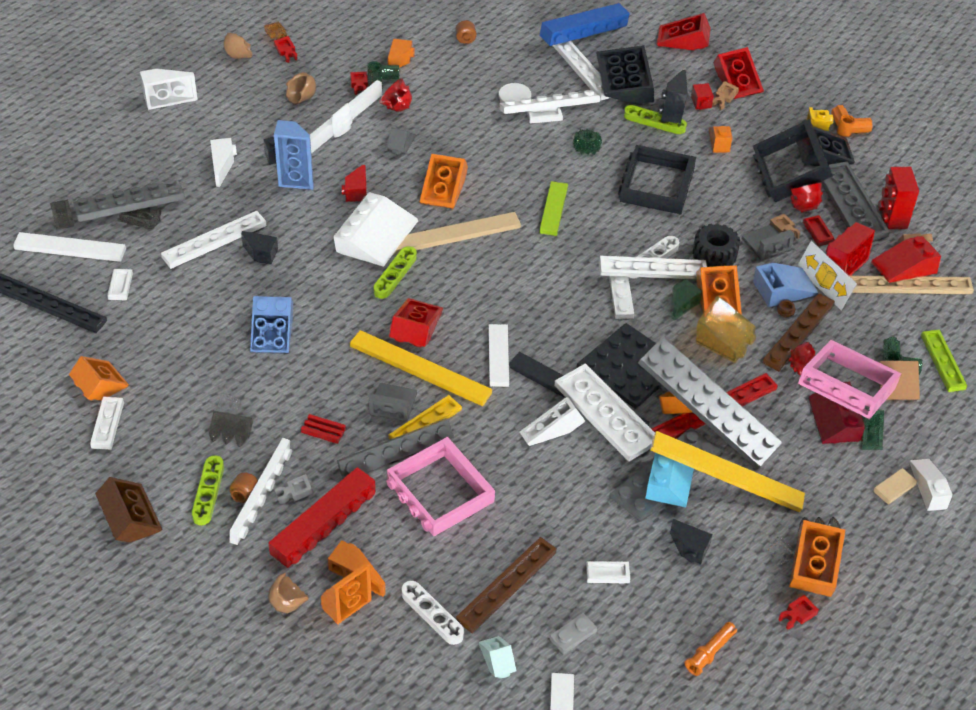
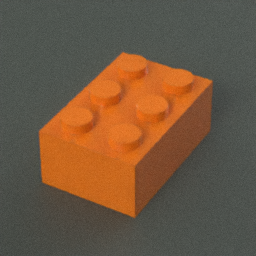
(817, 558)

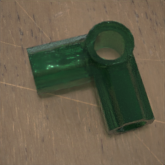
(380, 72)
(891, 352)

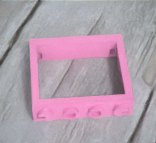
(842, 392)
(461, 464)

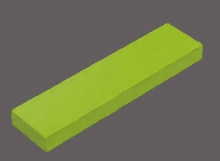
(553, 208)
(943, 360)

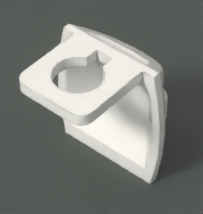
(342, 121)

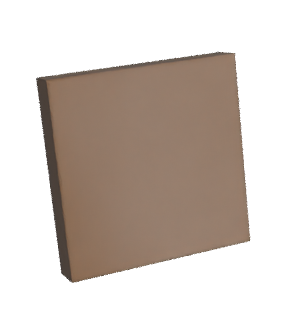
(908, 383)

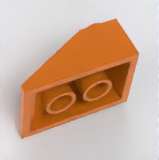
(444, 181)
(720, 282)
(348, 594)

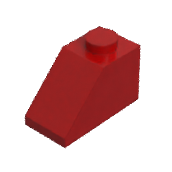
(355, 185)

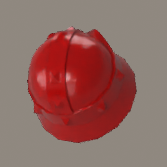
(397, 96)
(807, 197)

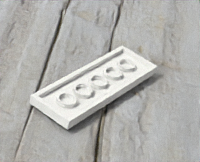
(606, 412)

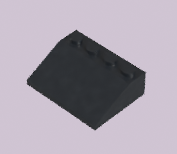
(626, 74)

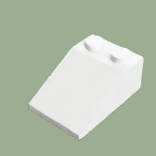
(167, 87)

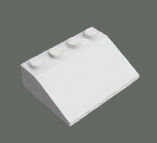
(374, 230)

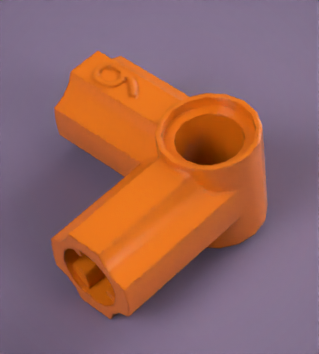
(848, 124)

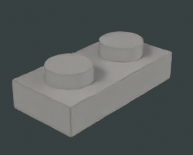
(573, 633)

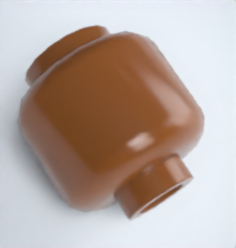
(464, 31)
(242, 487)

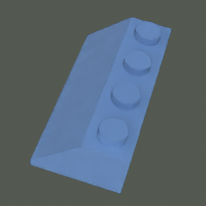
(293, 156)

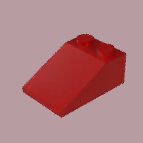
(687, 33)
(739, 70)
(908, 260)
(415, 322)

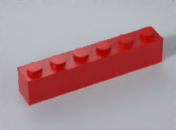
(322, 517)

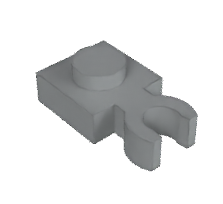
(297, 488)

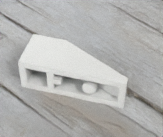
(222, 158)
(554, 423)
(931, 484)

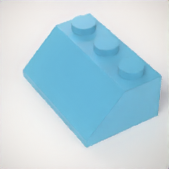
(669, 481)

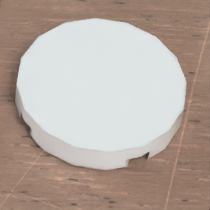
(514, 91)

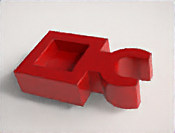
(285, 47)
(359, 81)
(799, 610)

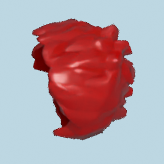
(801, 357)

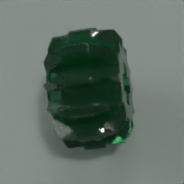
(587, 141)

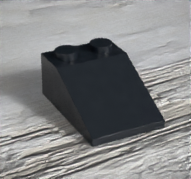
(674, 99)
(834, 147)

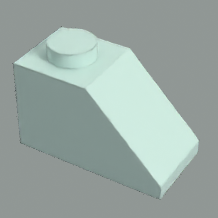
(498, 657)

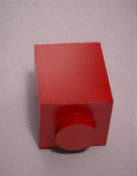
(702, 96)

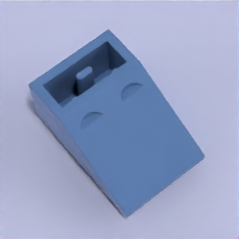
(782, 282)
(271, 324)

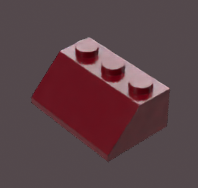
(835, 421)

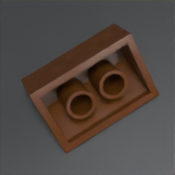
(127, 510)

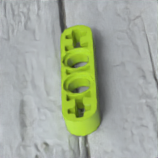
(632, 114)
(391, 270)
(210, 490)

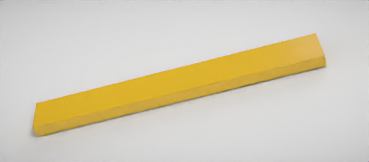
(421, 368)
(727, 471)

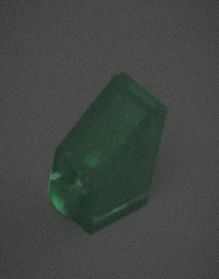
(684, 298)
(873, 433)

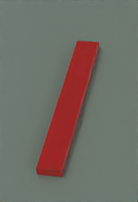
(742, 394)

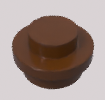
(786, 308)

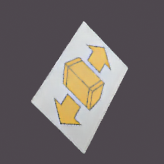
(827, 275)

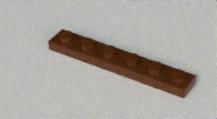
(798, 332)
(506, 585)

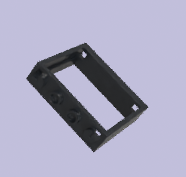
(784, 140)
(661, 158)

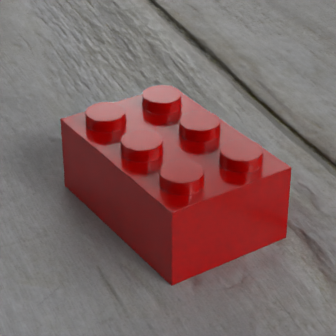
(898, 197)
(851, 248)

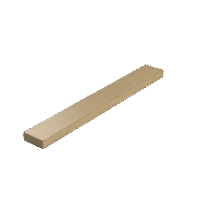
(461, 231)
(917, 285)

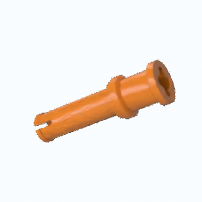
(705, 654)

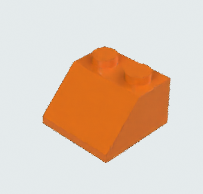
(97, 378)

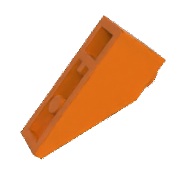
(347, 559)

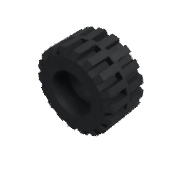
(716, 245)

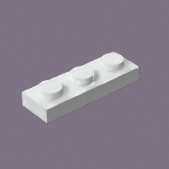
(621, 297)
(107, 423)

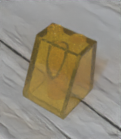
(725, 331)

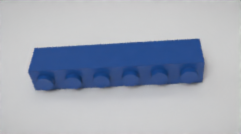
(584, 24)

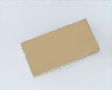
(895, 486)

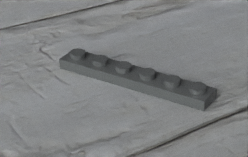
(396, 448)

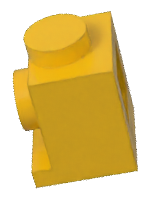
(820, 118)

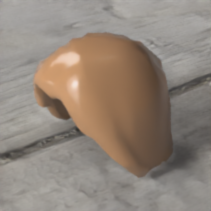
(236, 46)
(300, 88)
(286, 595)

